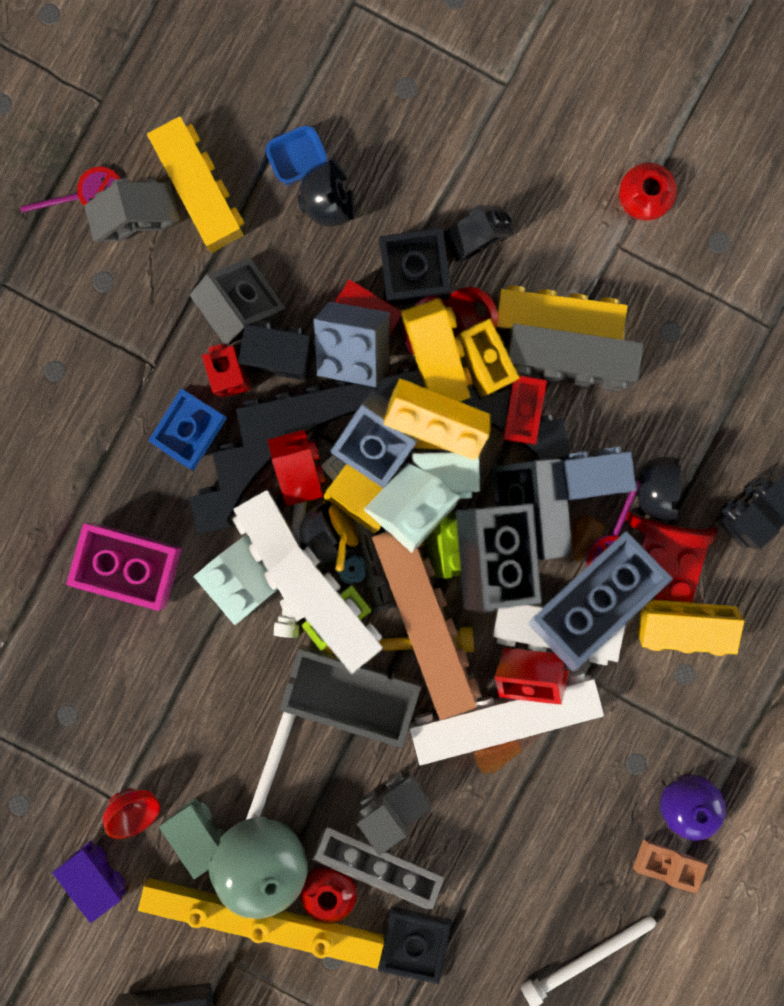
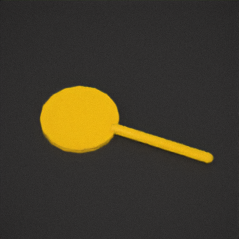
(346, 530)

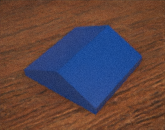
(187, 429)

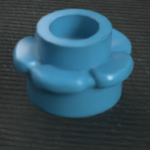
(355, 576)

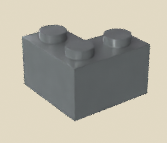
(131, 208)
(388, 813)

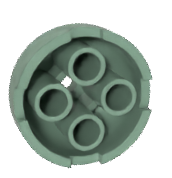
(258, 868)

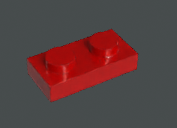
(524, 410)

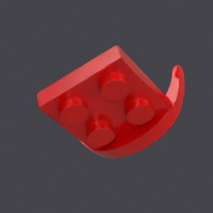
(677, 551)

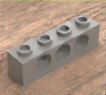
(381, 871)

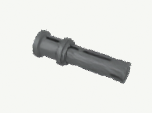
(377, 580)

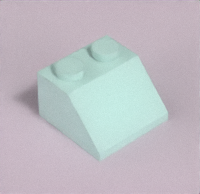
(453, 469)
(412, 505)
(236, 581)

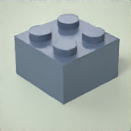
(352, 343)
(372, 446)
(599, 475)

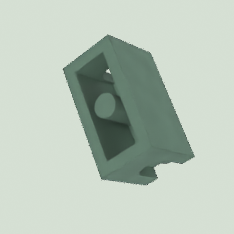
(192, 836)

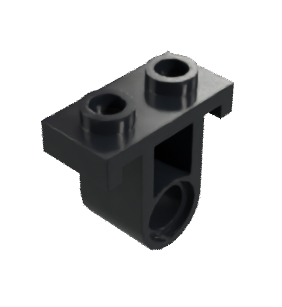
(478, 231)

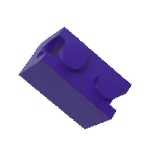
(91, 881)

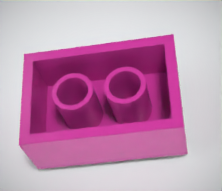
(124, 566)

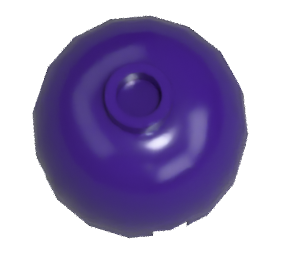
(693, 807)

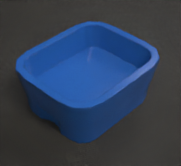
(294, 154)

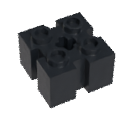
(757, 514)

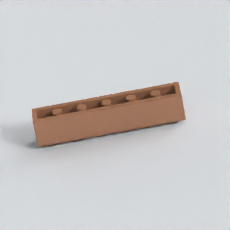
(428, 627)

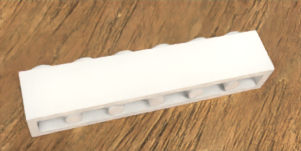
(503, 721)

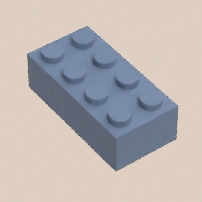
(599, 601)

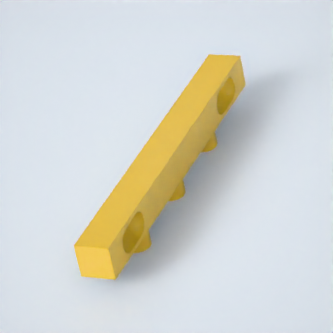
(284, 929)

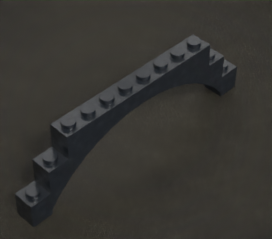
(260, 421)

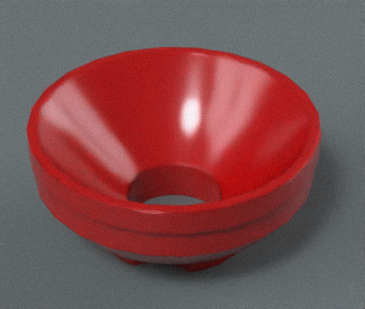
(640, 204)
(463, 303)
(130, 813)
(327, 879)

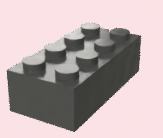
(574, 357)
(355, 702)

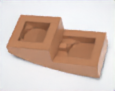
(670, 866)

